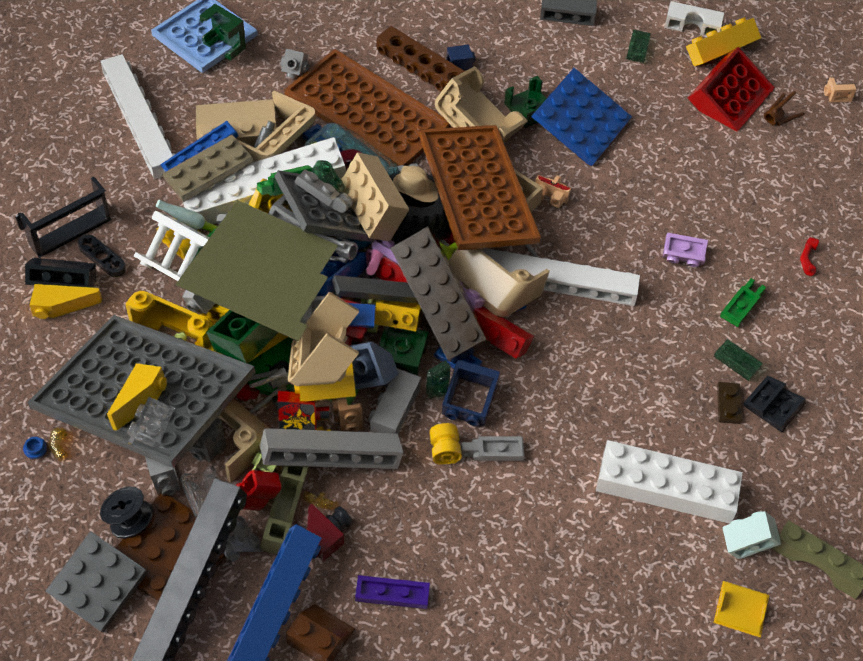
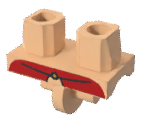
(553, 188)

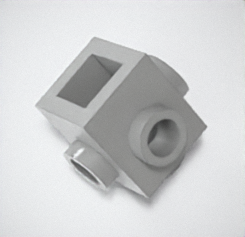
(294, 63)

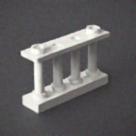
(181, 232)

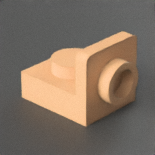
(839, 93)

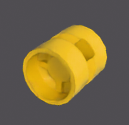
(445, 444)

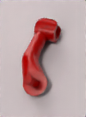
(808, 268)

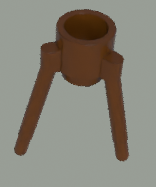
(775, 113)

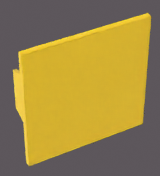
(741, 609)

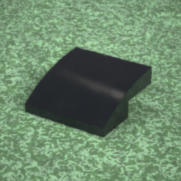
(774, 403)

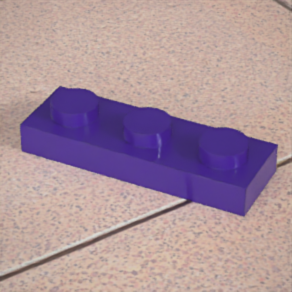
(392, 592)

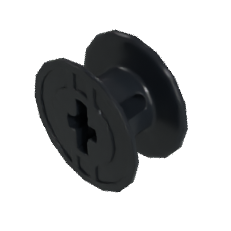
(133, 513)

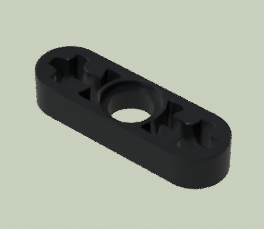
(98, 248)

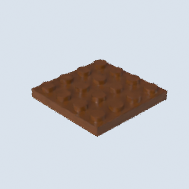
(160, 543)

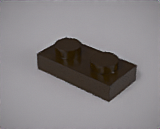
(729, 403)

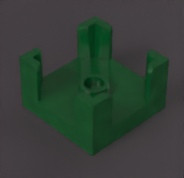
(225, 28)
(527, 101)
(405, 347)

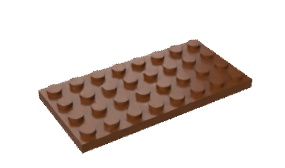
(366, 104)
(478, 187)

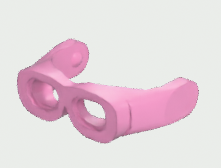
(373, 260)

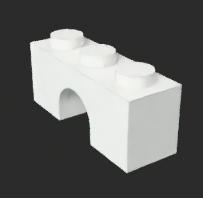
(683, 14)

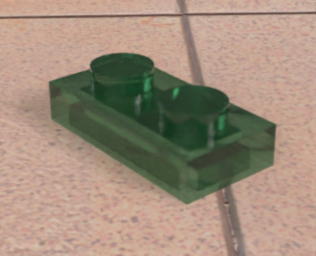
(738, 359)
(438, 380)

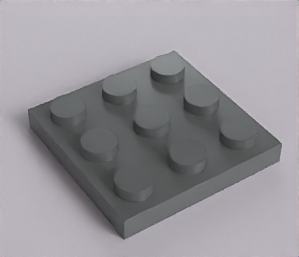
(96, 581)

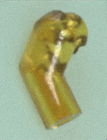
(54, 443)

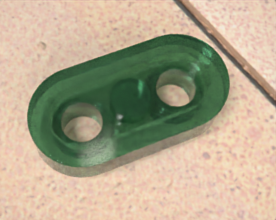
(326, 173)

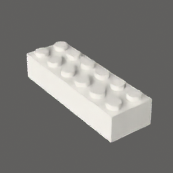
(669, 482)

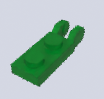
(742, 303)

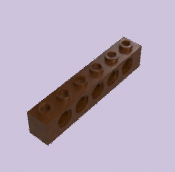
(416, 58)

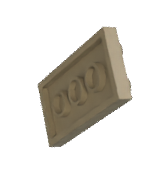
(207, 168)

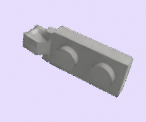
(494, 448)

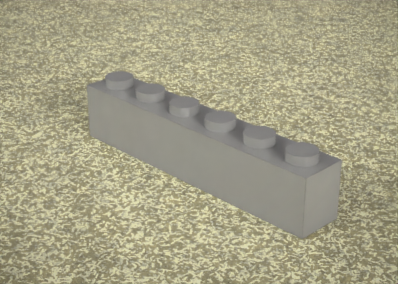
(330, 448)

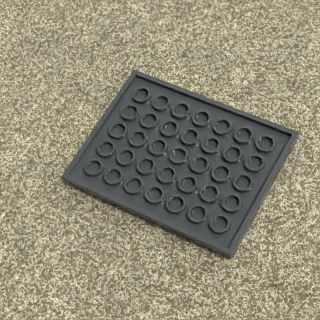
(197, 386)

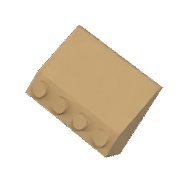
(244, 117)

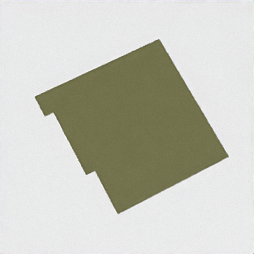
(260, 269)

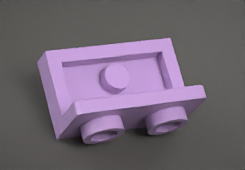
(685, 249)

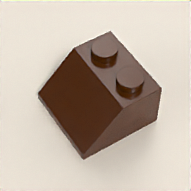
(318, 634)

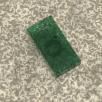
(638, 46)

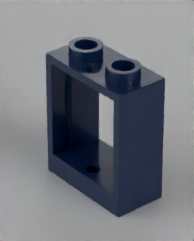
(475, 374)

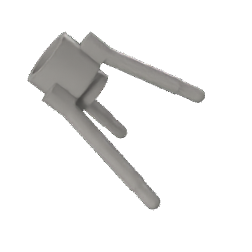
(346, 249)
(277, 378)

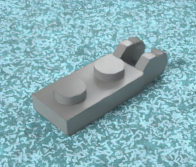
(323, 191)

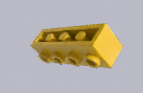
(723, 42)

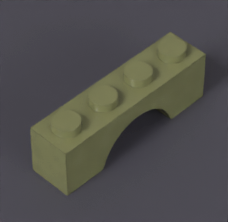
(283, 508)
(803, 546)

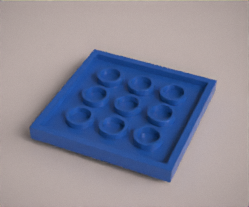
(581, 116)

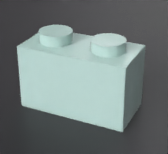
(751, 535)

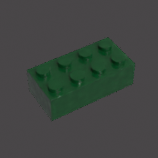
(239, 336)

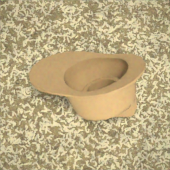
(414, 183)

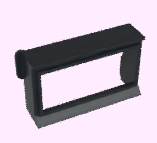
(71, 230)

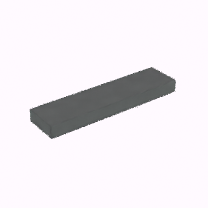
(373, 289)

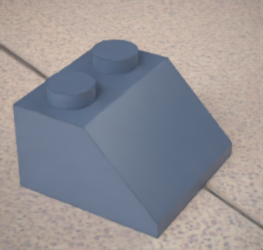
(372, 366)

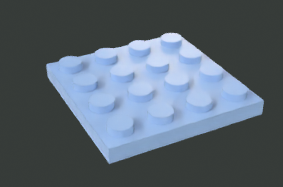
(184, 35)

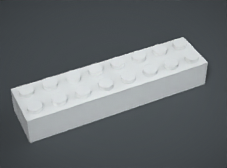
(243, 184)

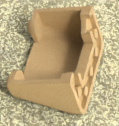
(467, 106)

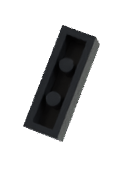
(60, 272)

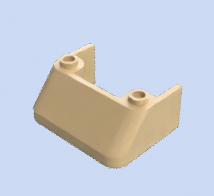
(298, 119)
(499, 288)
(321, 350)
(246, 437)

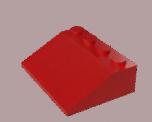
(731, 90)

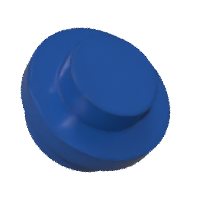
(34, 447)

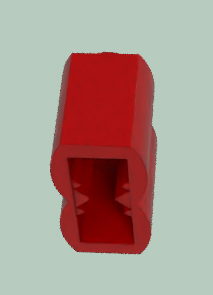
(259, 487)

